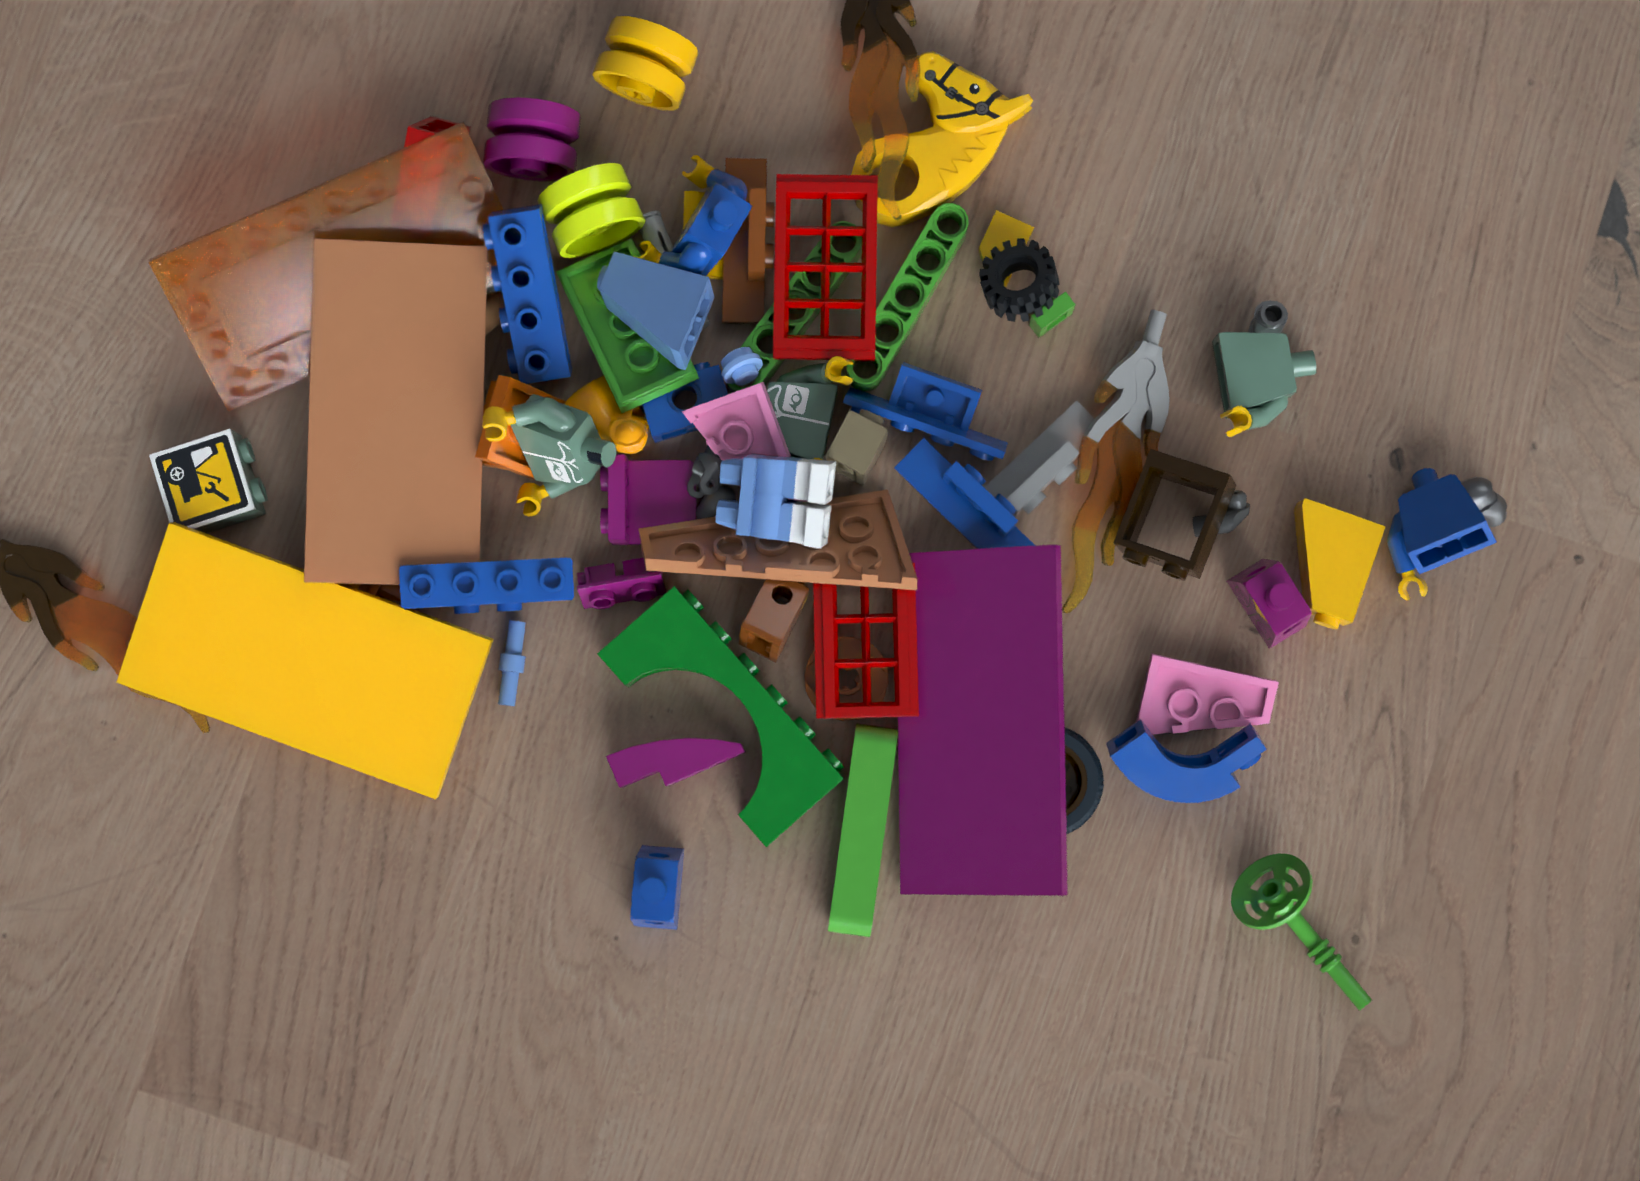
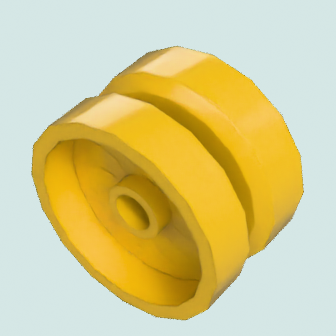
(645, 63)

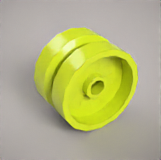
(591, 210)

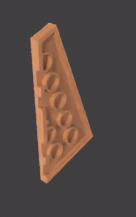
(861, 549)

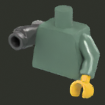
(1258, 369)

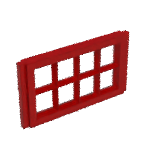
(825, 188)

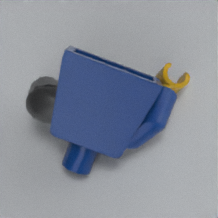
(1441, 524)

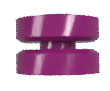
(531, 139)

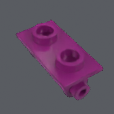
(602, 588)

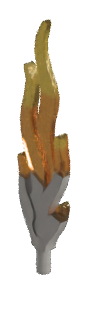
(1115, 433)

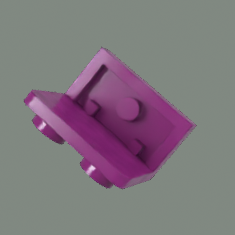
(644, 496)

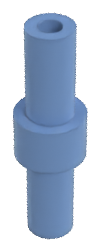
(511, 663)

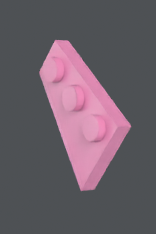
(740, 425)
(1196, 696)

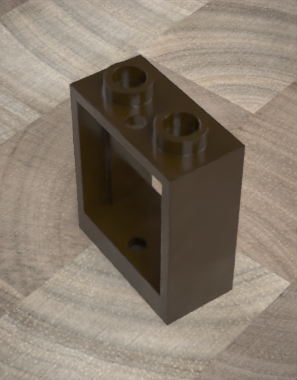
(1186, 473)

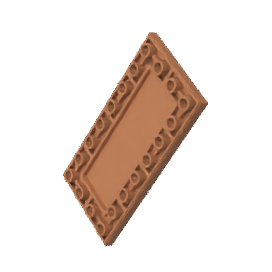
(394, 408)

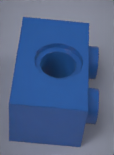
(667, 420)

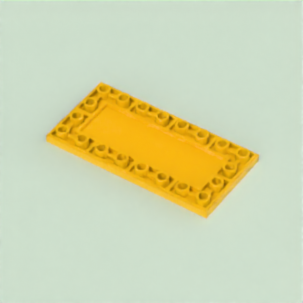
(304, 660)

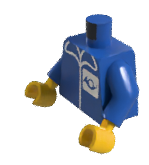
(711, 224)

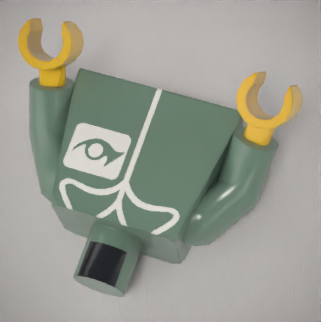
(806, 405)
(557, 444)

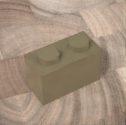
(858, 445)

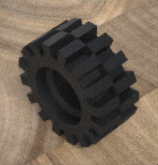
(1016, 259)

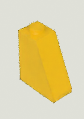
(1334, 560)

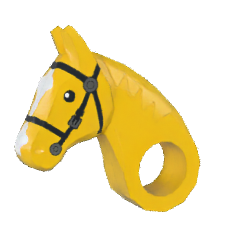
(965, 135)

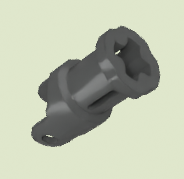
(705, 473)

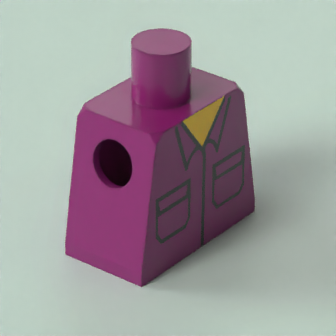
(1271, 600)

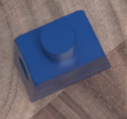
(657, 887)

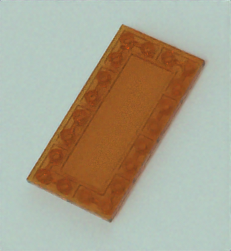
(250, 283)

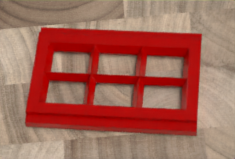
(827, 662)

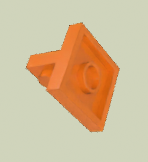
(507, 452)

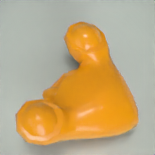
(624, 429)

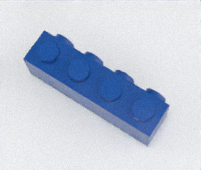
(529, 294)

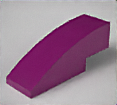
(672, 758)

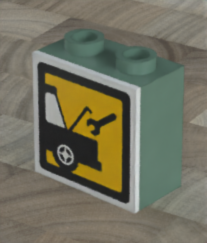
(210, 482)

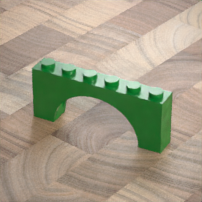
(679, 639)

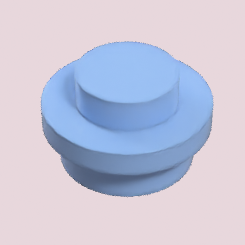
(741, 366)

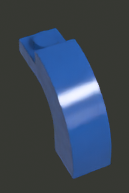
(1184, 776)

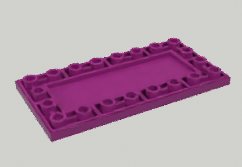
(989, 740)

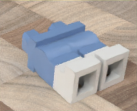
(764, 495)

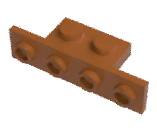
(748, 253)

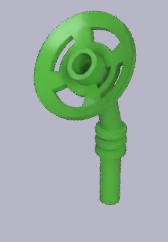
(1281, 903)

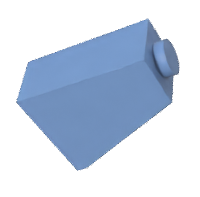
(657, 303)

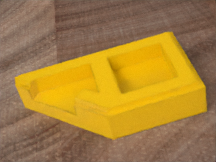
(1000, 230)

